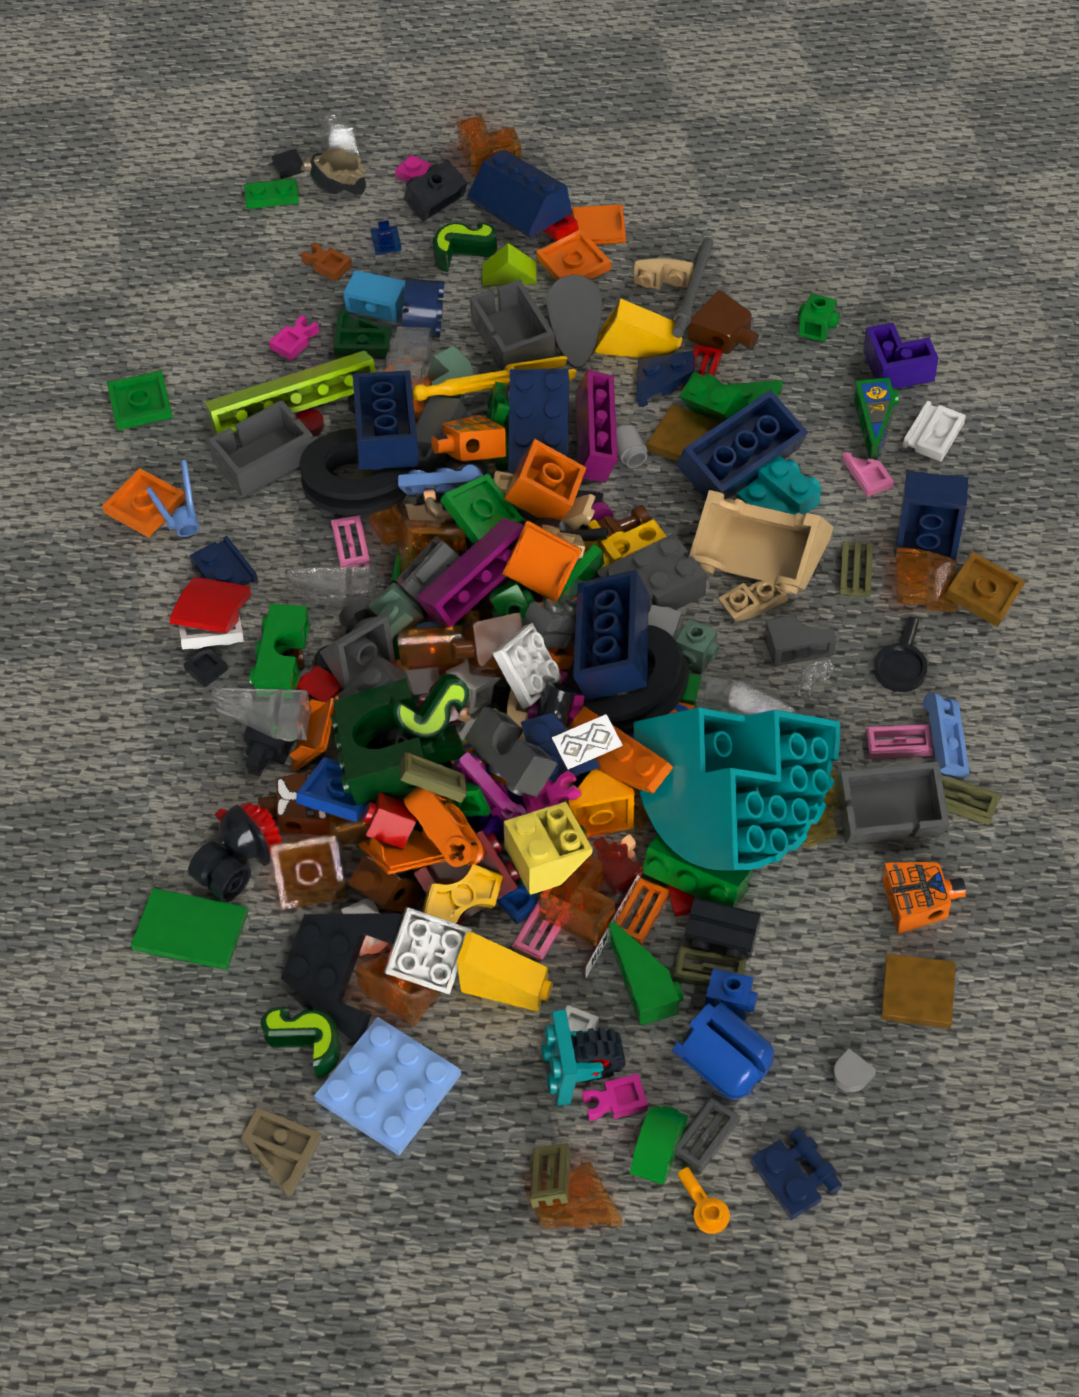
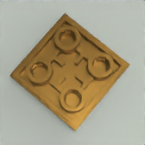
(678, 430)
(918, 991)

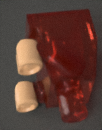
(618, 867)

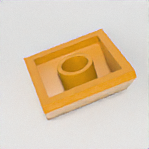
(604, 805)

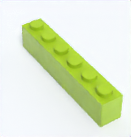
(297, 390)

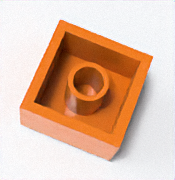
(545, 482)

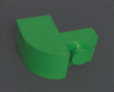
(658, 1143)

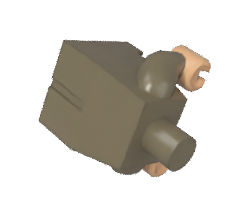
(428, 511)

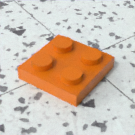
(573, 256)
(135, 507)

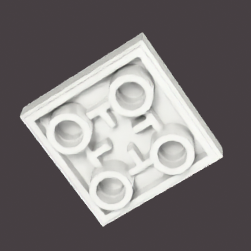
(526, 664)
(426, 950)

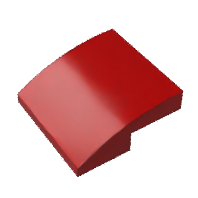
(210, 605)

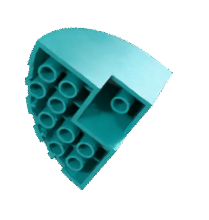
(738, 783)

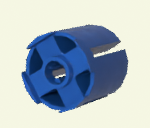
(726, 1051)

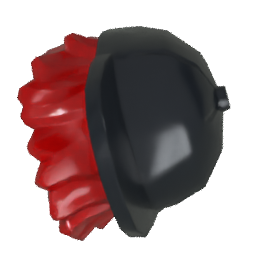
(248, 832)

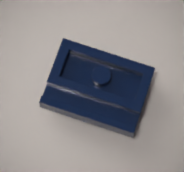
(223, 563)

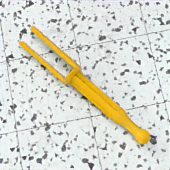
(485, 381)

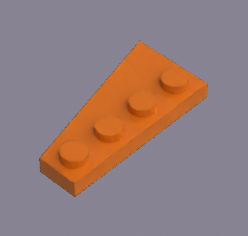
(630, 763)

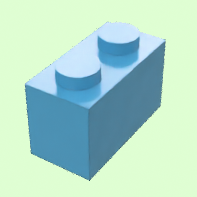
(375, 296)

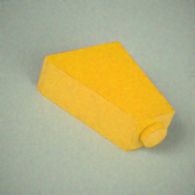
(636, 333)
(501, 974)

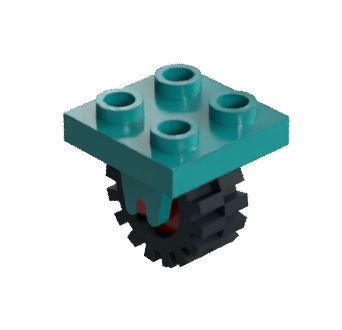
(578, 1056)

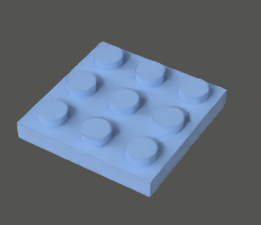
(388, 1085)

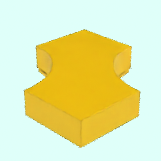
(476, 889)

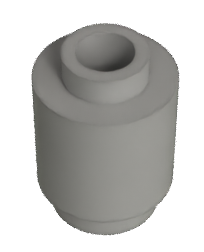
(630, 446)

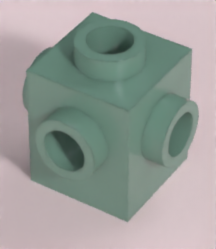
(697, 644)

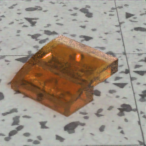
(924, 579)

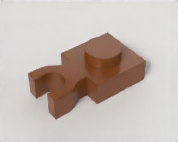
(327, 263)

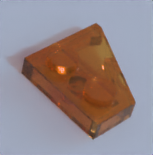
(586, 1205)

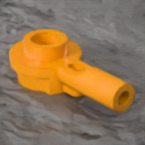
(710, 1213)

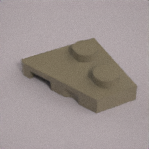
(281, 1147)

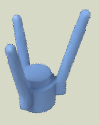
(184, 517)

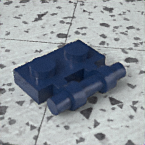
(788, 1181)

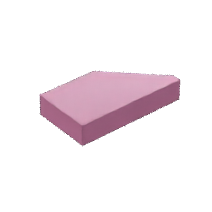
(869, 474)

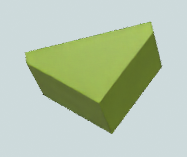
(509, 266)

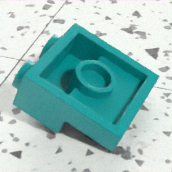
(782, 489)

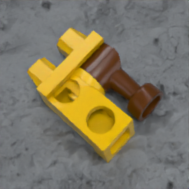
(624, 537)

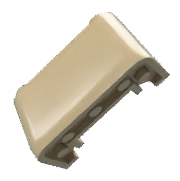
(759, 542)

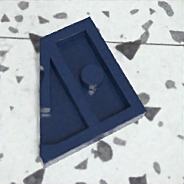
(663, 374)
(540, 733)

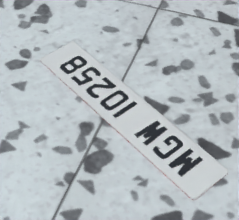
(591, 962)

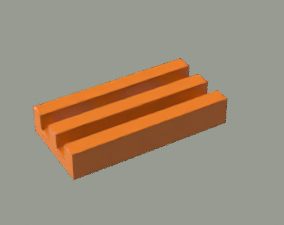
(654, 913)

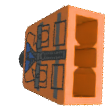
(471, 439)
(919, 893)

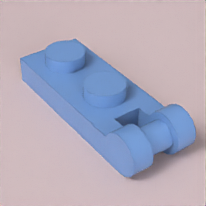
(441, 481)
(947, 735)

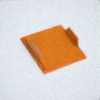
(601, 223)
(542, 561)
(317, 736)
(417, 852)

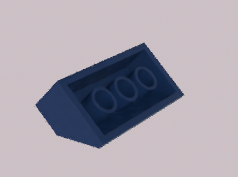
(519, 194)

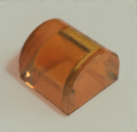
(386, 525)

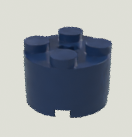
(422, 304)

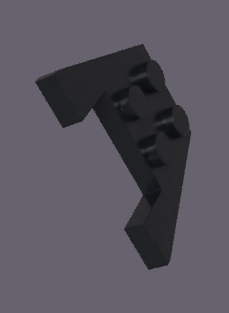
(326, 957)

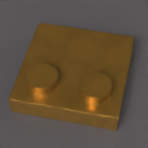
(985, 589)

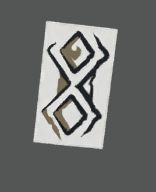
(587, 741)

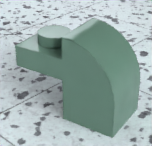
(449, 365)
(400, 607)

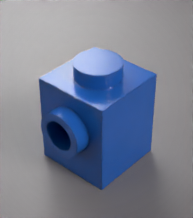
(733, 991)

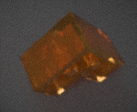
(479, 144)
(578, 905)

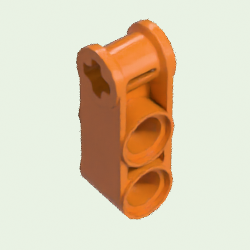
(445, 827)

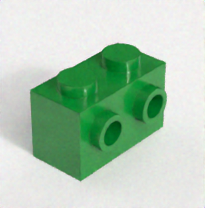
(711, 398)

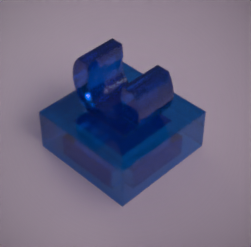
(385, 238)

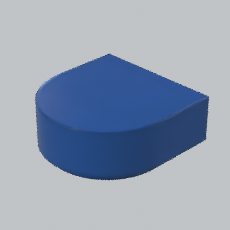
(518, 904)

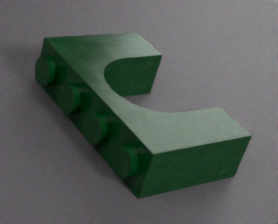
(357, 722)

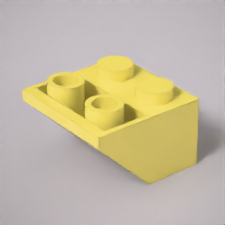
(546, 846)

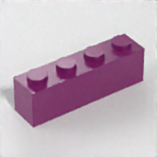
(596, 425)
(471, 575)

